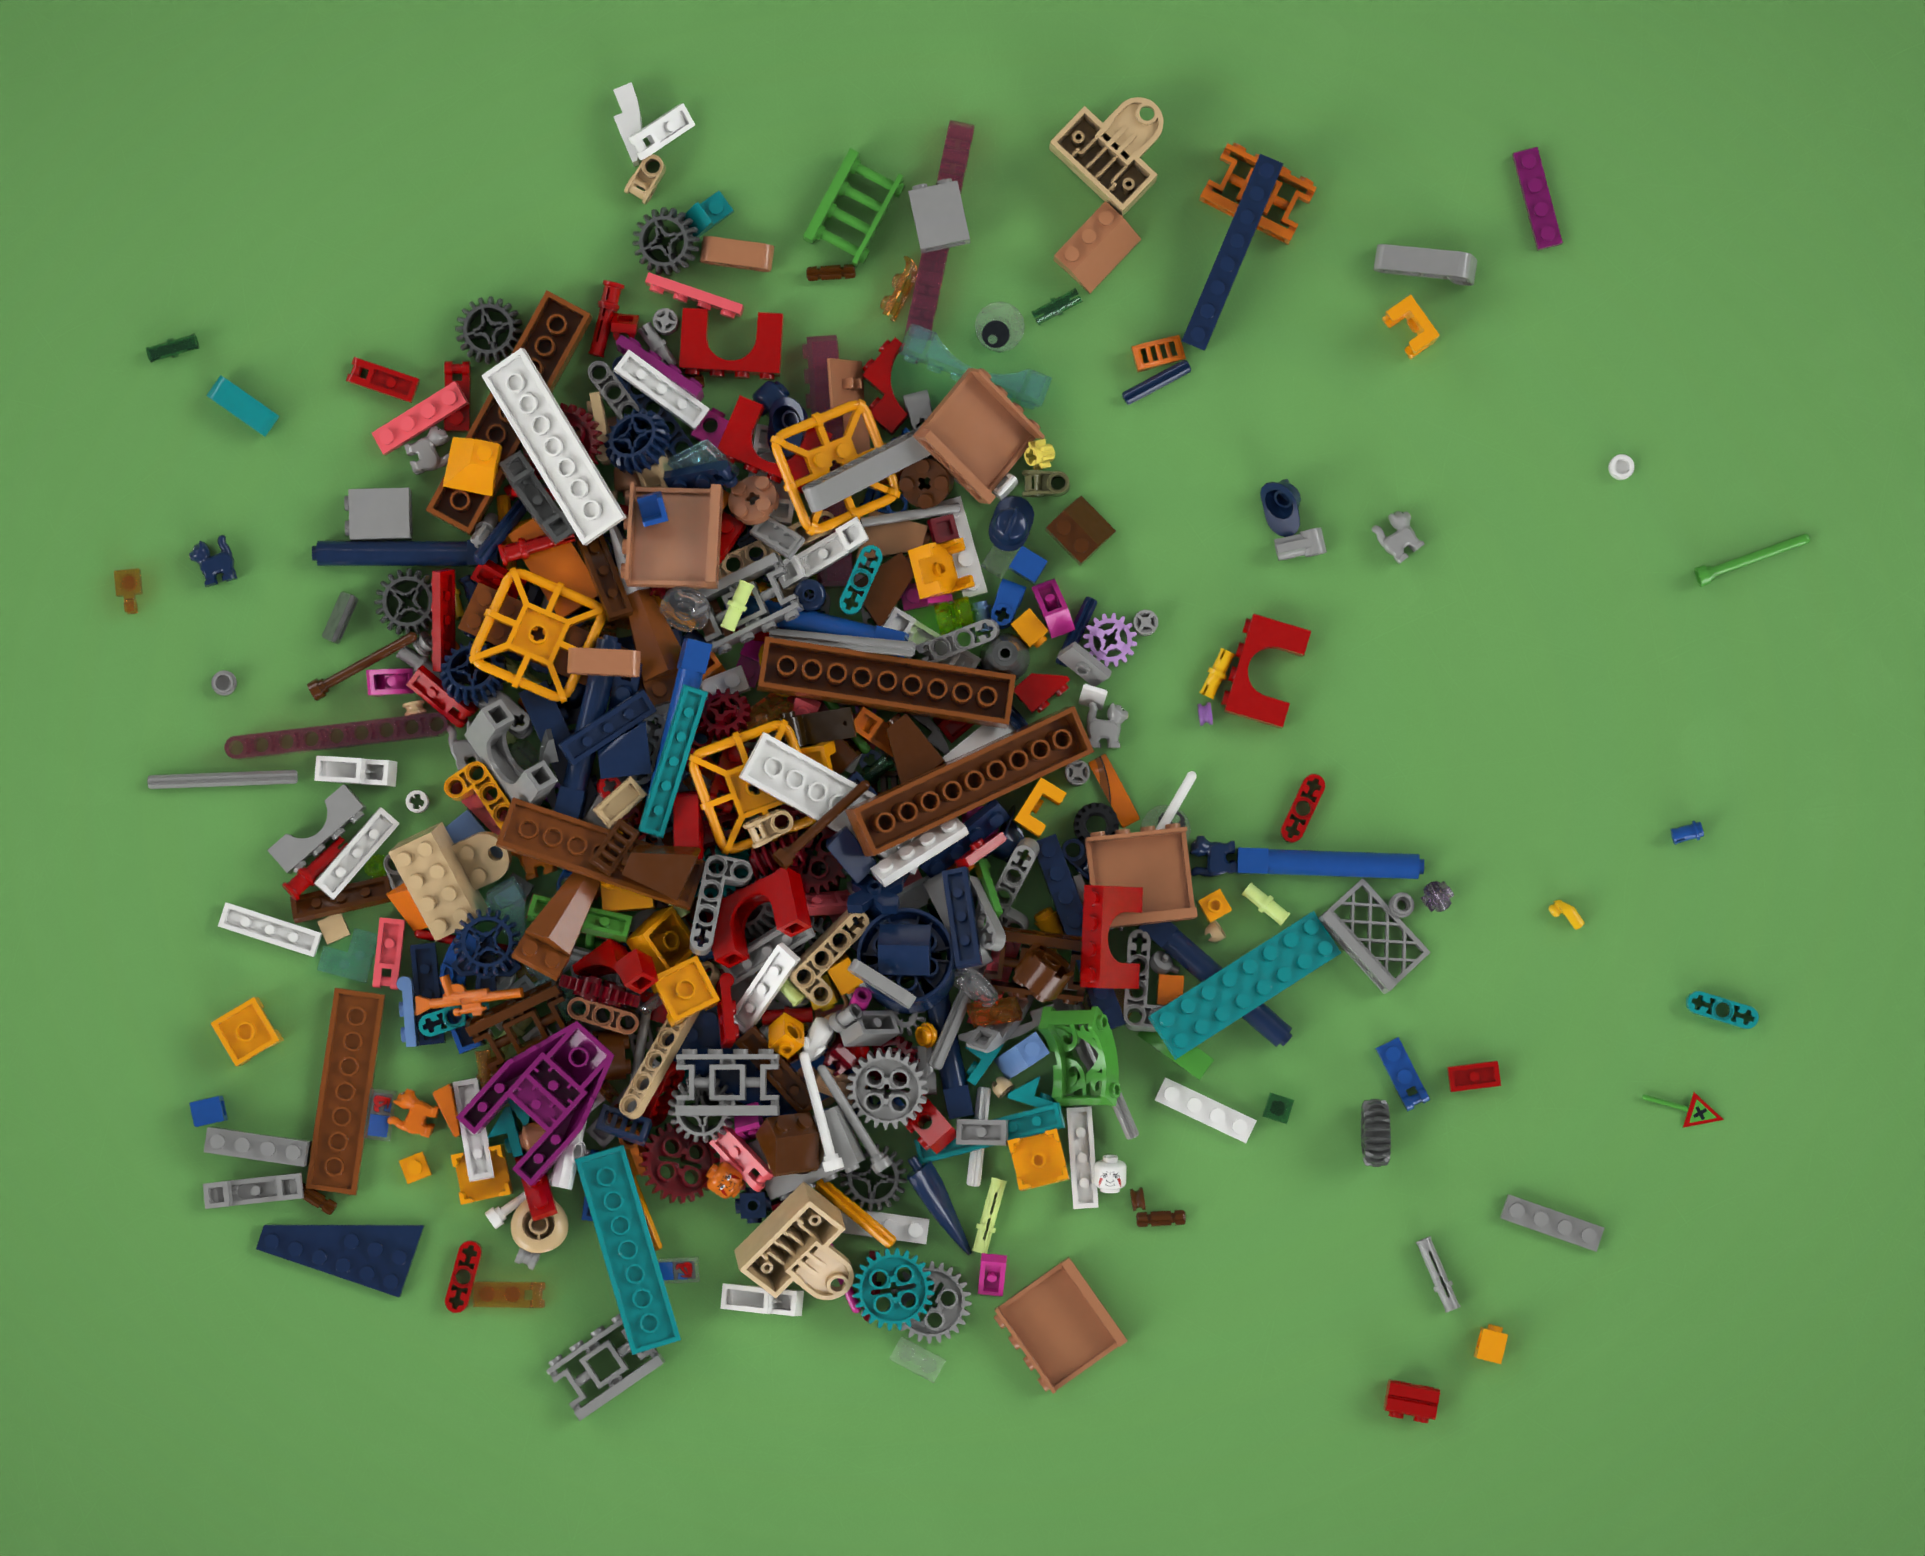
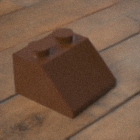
(1080, 530)
(790, 1143)

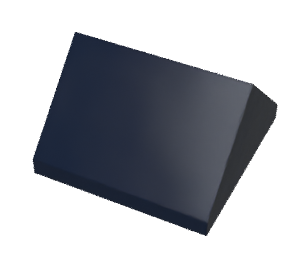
(904, 950)

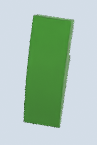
(1194, 1061)

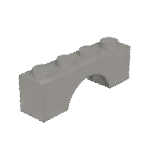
(342, 809)
(257, 1146)

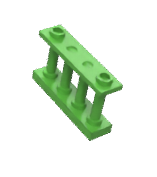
(841, 187)
(597, 923)

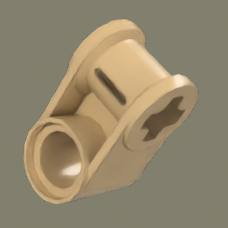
(645, 180)
(767, 827)

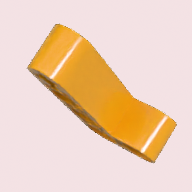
(479, 787)

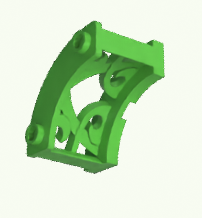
(1057, 1029)

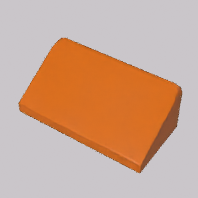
(406, 906)

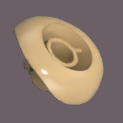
(538, 1235)

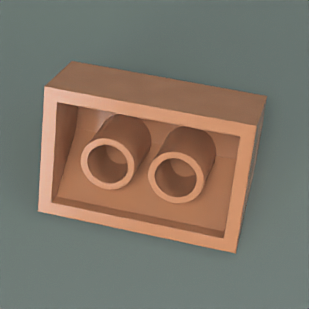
(1097, 247)

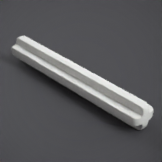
(976, 1157)

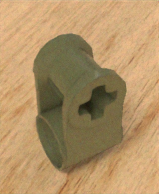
(1043, 482)

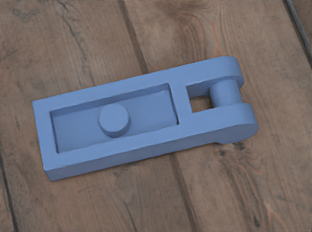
(406, 1009)

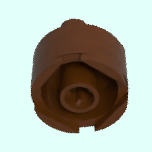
(917, 491)
(1043, 973)
(616, 1043)

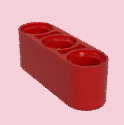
(688, 821)

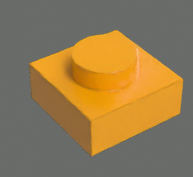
(415, 1167)

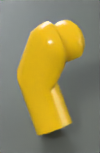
(1568, 911)

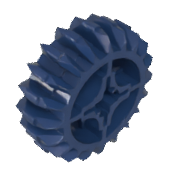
(642, 445)
(459, 669)
(469, 929)

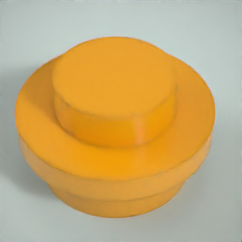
(926, 1035)

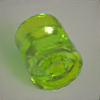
(959, 608)

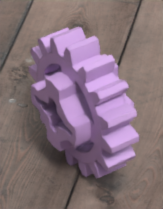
(1099, 633)

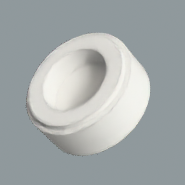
(1621, 467)

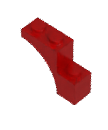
(878, 374)
(633, 968)

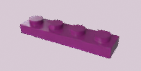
(1537, 198)
(690, 385)

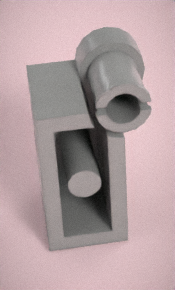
(864, 1027)

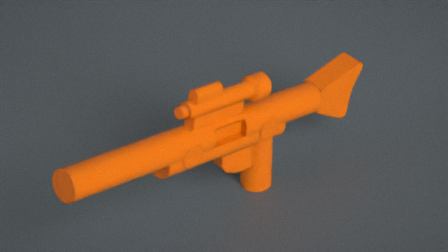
(469, 999)

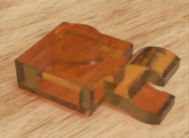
(128, 584)

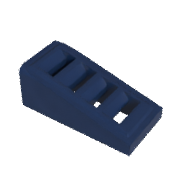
(621, 1133)

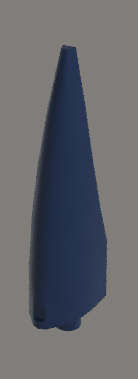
(935, 1197)

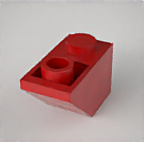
(1039, 688)

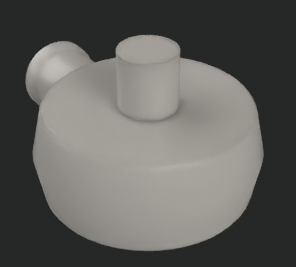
(1162, 963)

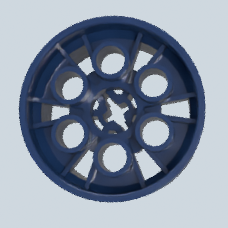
(940, 980)

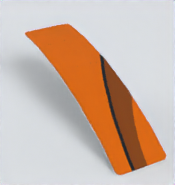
(1114, 790)

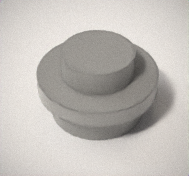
(224, 683)

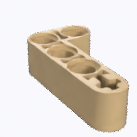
(832, 954)

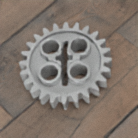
(887, 1066)
(950, 1314)

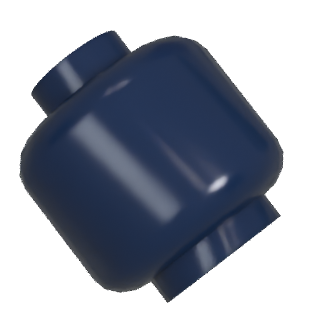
(768, 394)
(819, 594)

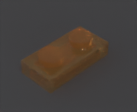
(1002, 1011)

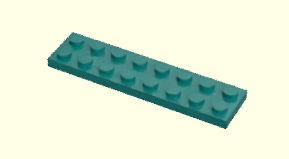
(1244, 985)
(627, 1249)

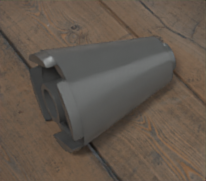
(1017, 661)

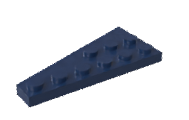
(705, 1036)
(359, 1253)

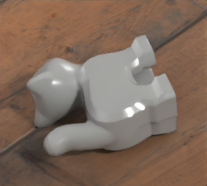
(425, 448)
(1404, 536)
(1107, 729)
(461, 749)

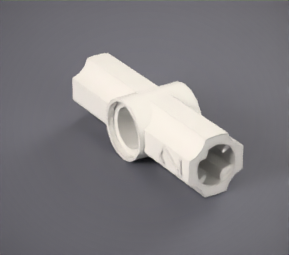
(565, 1166)

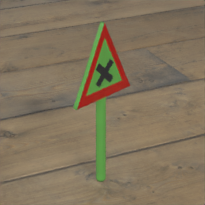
(1697, 1112)

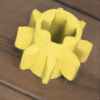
(1039, 454)

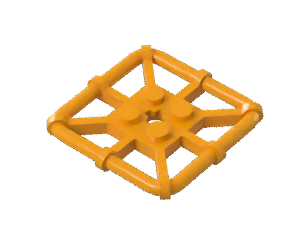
(820, 459)
(531, 619)
(745, 802)

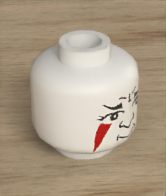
(1110, 1174)

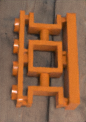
(1230, 207)

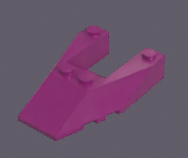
(554, 1086)

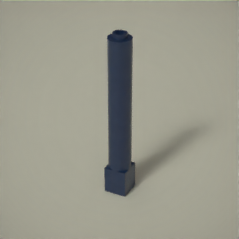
(397, 553)
(573, 792)
(1202, 967)
(953, 1072)

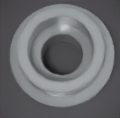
(1406, 899)

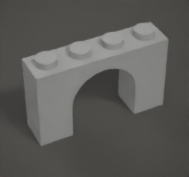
(489, 741)
(844, 1144)

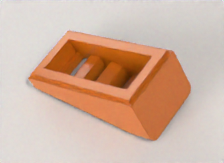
(1141, 366)
(447, 1104)

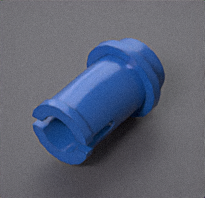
(1687, 832)

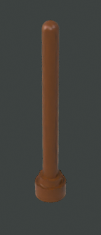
(320, 687)
(785, 856)

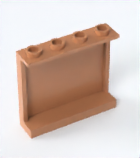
(977, 433)
(678, 550)
(1147, 860)
(1059, 1325)

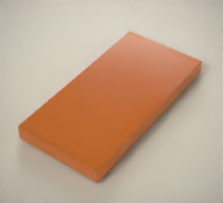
(558, 565)

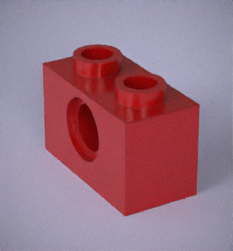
(938, 1134)

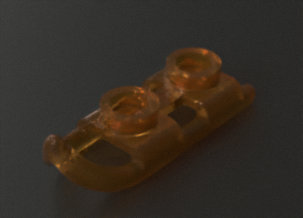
(902, 285)

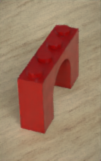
(761, 361)
(738, 443)
(1260, 635)
(789, 906)
(1100, 908)

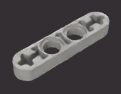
(951, 640)
(992, 934)

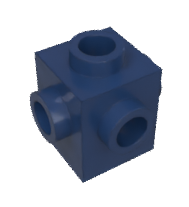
(763, 1202)

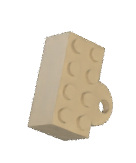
(1111, 152)
(447, 875)
(798, 1247)

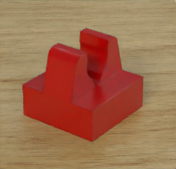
(624, 324)

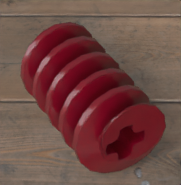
(764, 860)

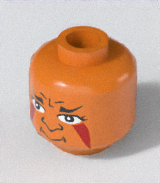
(724, 1180)

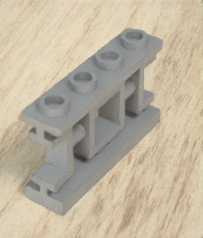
(754, 622)
(727, 1102)
(615, 1380)

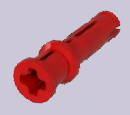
(608, 306)
(524, 548)
(308, 875)

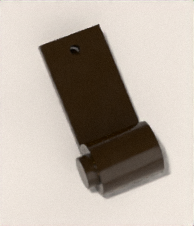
(820, 726)

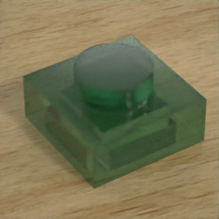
(1278, 1108)

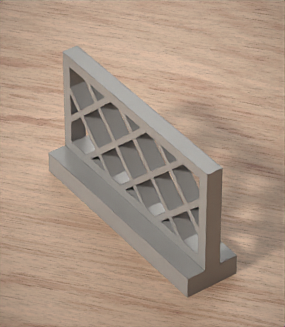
(1358, 951)

